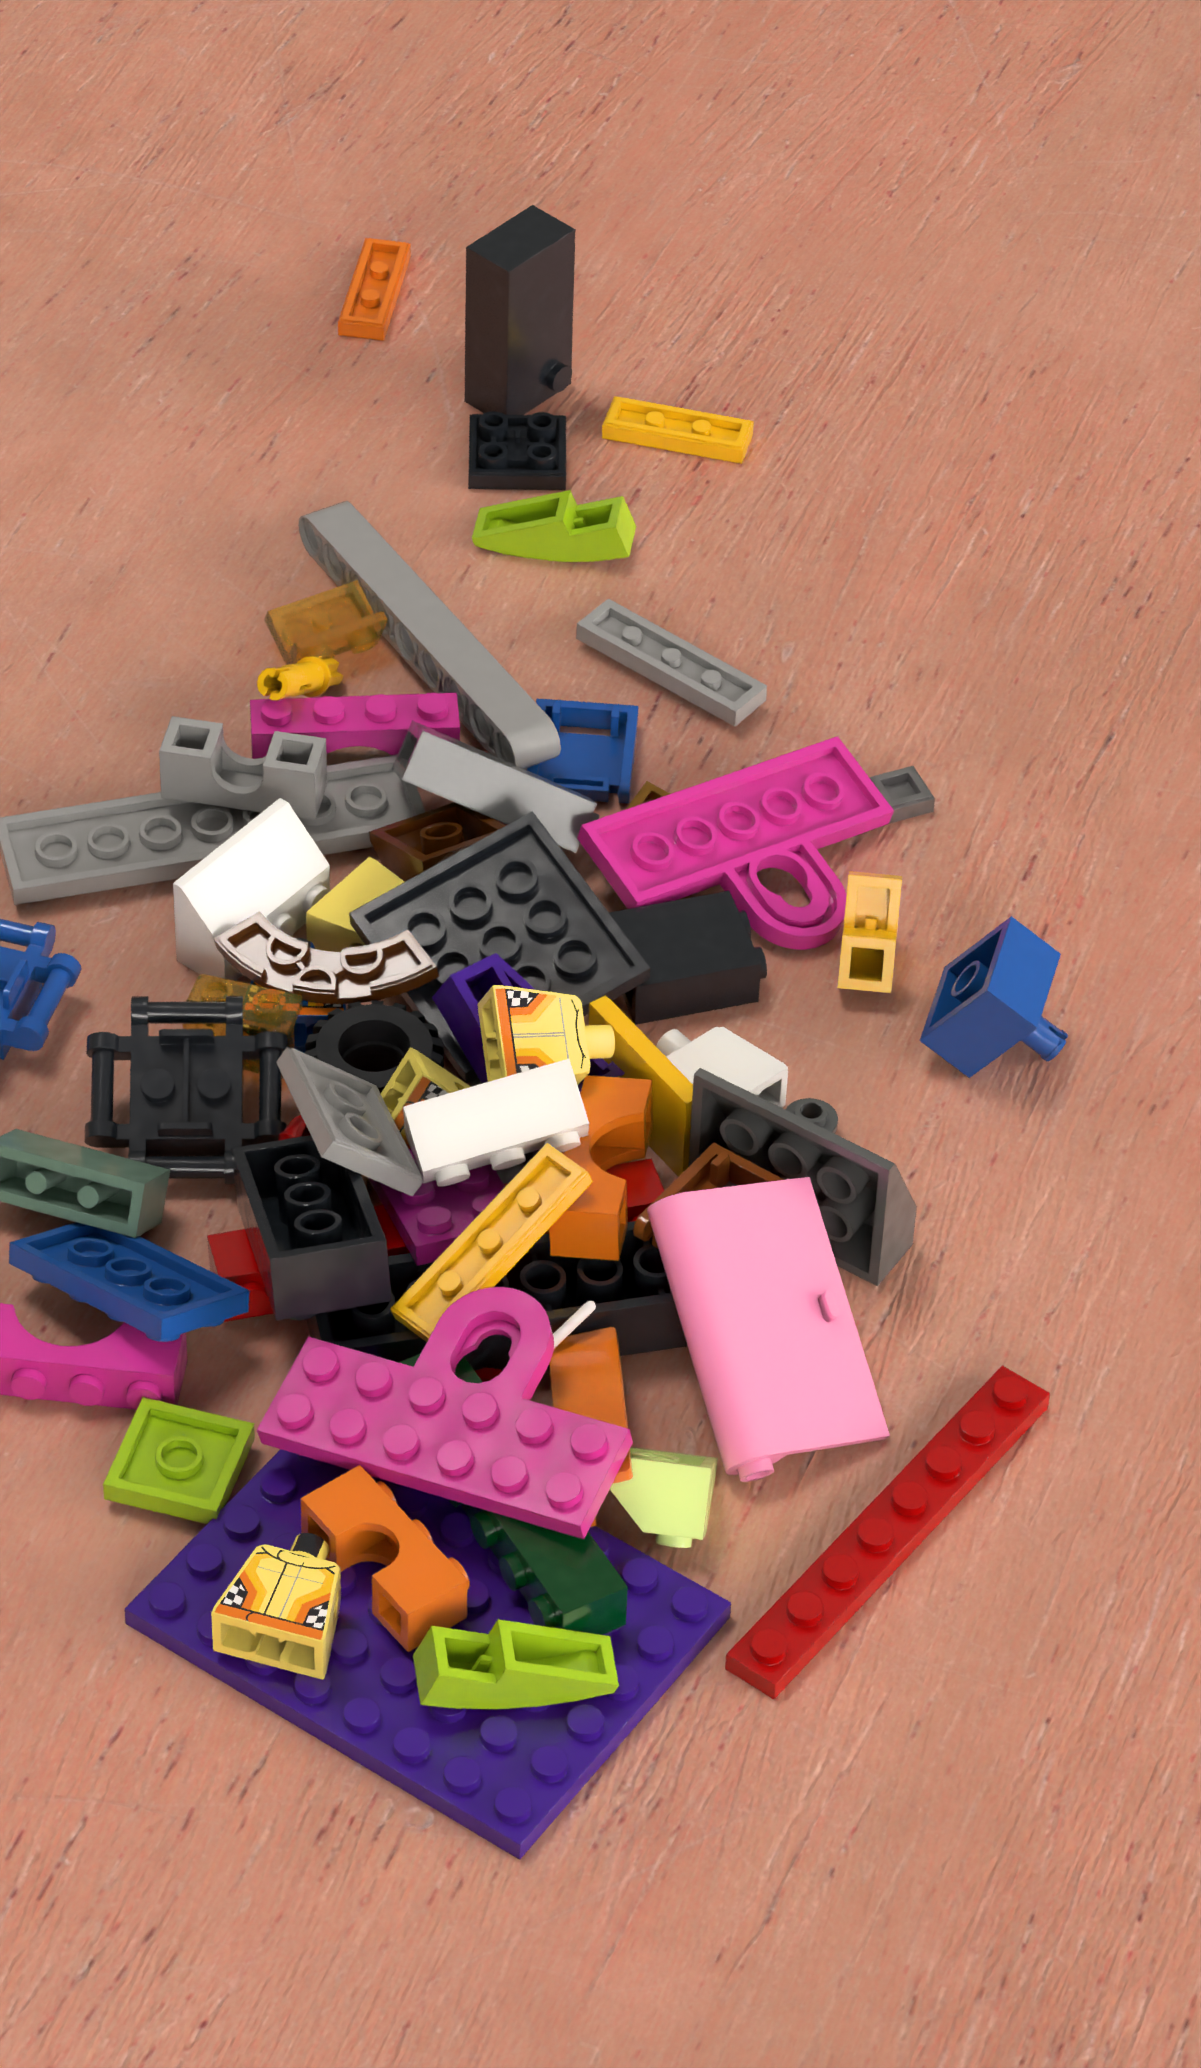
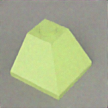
(669, 1494)

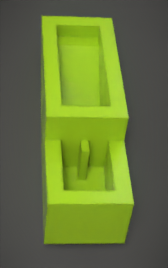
(557, 528)
(512, 1667)

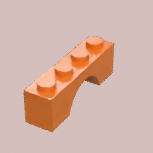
(618, 1132)

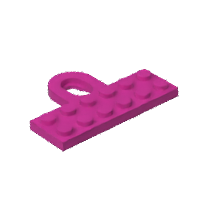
(744, 824)
(453, 1435)

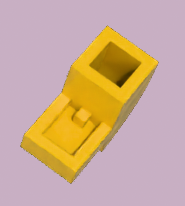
(869, 932)

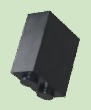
(695, 955)

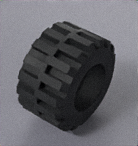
(373, 1040)

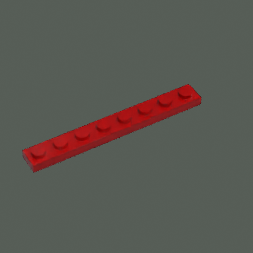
(886, 1533)

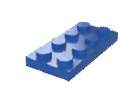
(130, 1279)

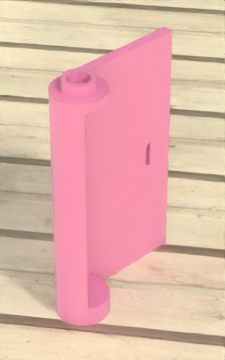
(766, 1322)

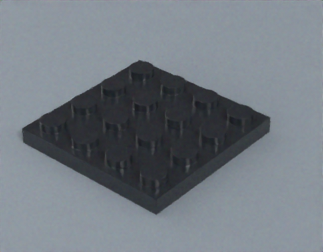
(510, 899)

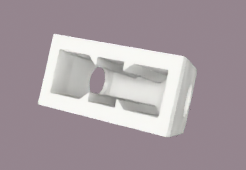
(730, 1059)

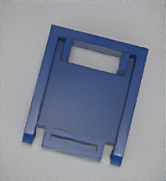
(592, 762)

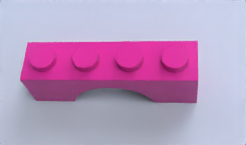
(353, 720)
(101, 1373)

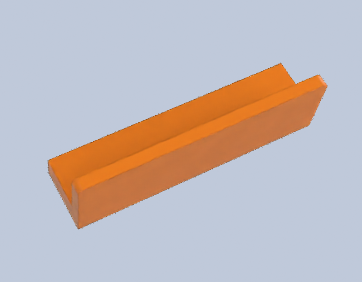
(590, 1382)

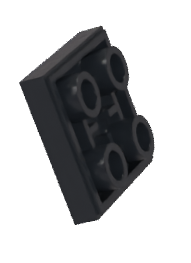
(517, 451)

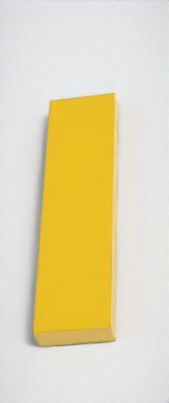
(494, 1238)

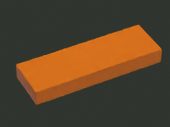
(374, 289)

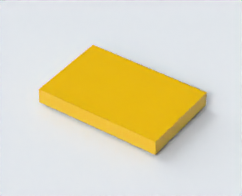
(670, 1088)

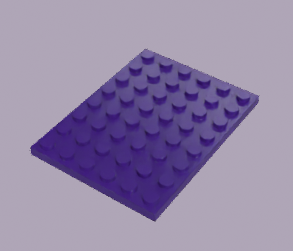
(484, 1768)

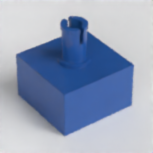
(994, 1000)

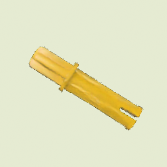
(307, 677)

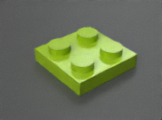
(178, 1461)

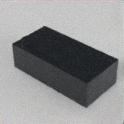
(519, 313)
(310, 1229)

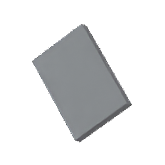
(349, 1121)

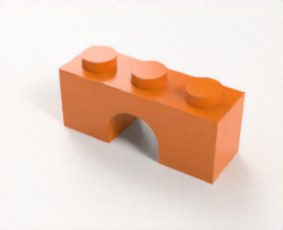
(365, 1525)

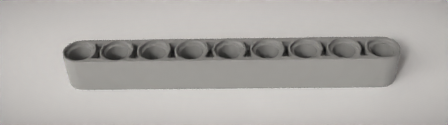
(431, 637)

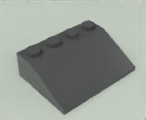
(857, 1191)

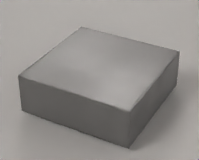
(905, 793)

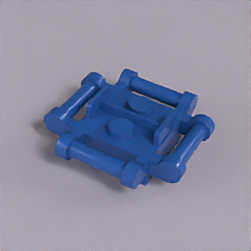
(22, 980)

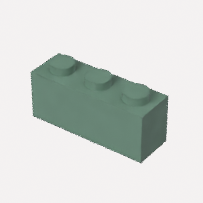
(81, 1183)

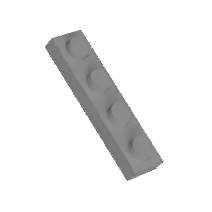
(671, 662)

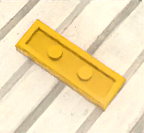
(677, 429)

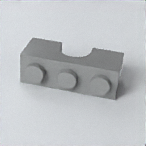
(204, 770)

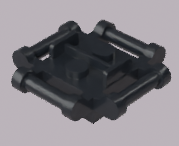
(185, 1088)

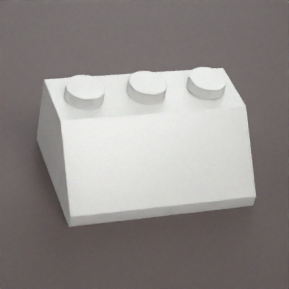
(260, 868)
(496, 1123)

